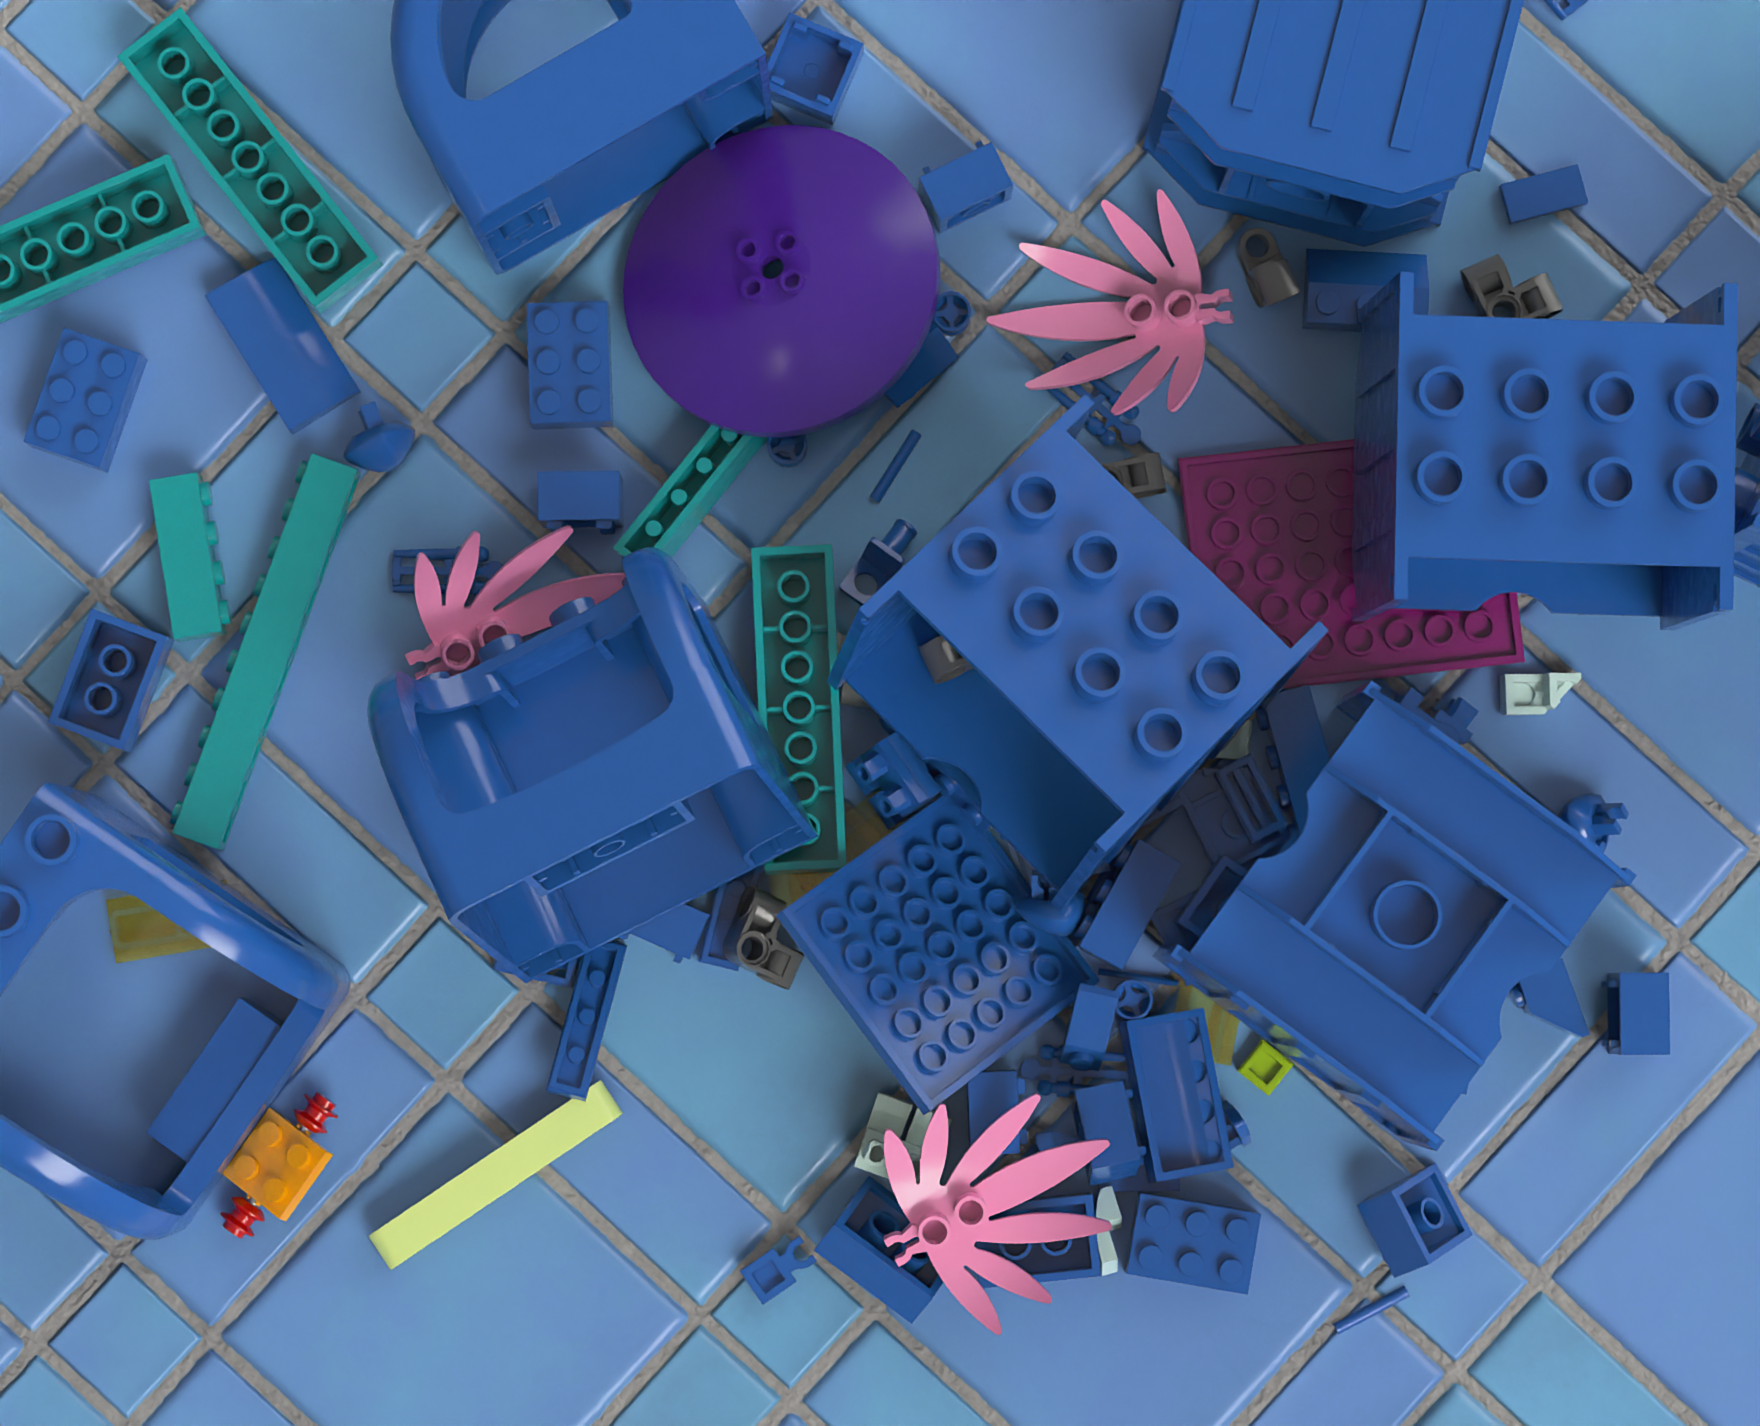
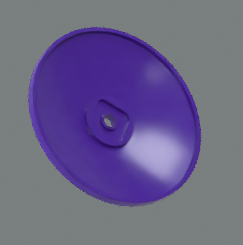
(823, 332)

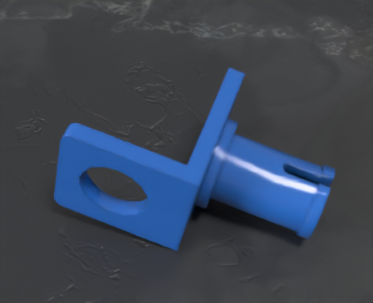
(880, 560)

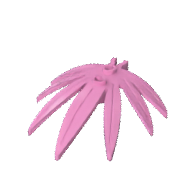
(1158, 314)
(462, 631)
(957, 1215)

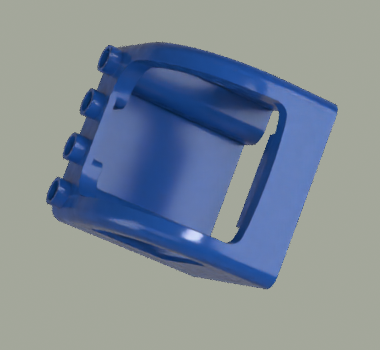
(581, 126)
(586, 772)
(82, 844)

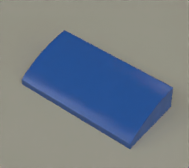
(282, 344)
(1176, 1095)

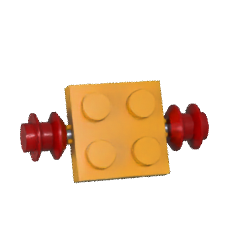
(277, 1164)

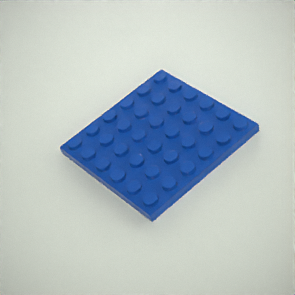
(933, 953)

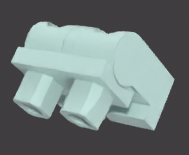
(892, 1114)

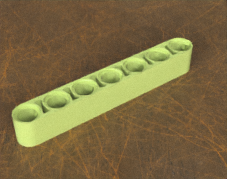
(494, 1175)

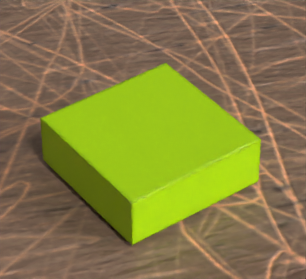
(1265, 1067)

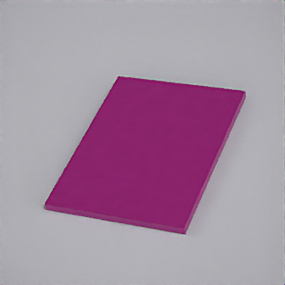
(1282, 543)

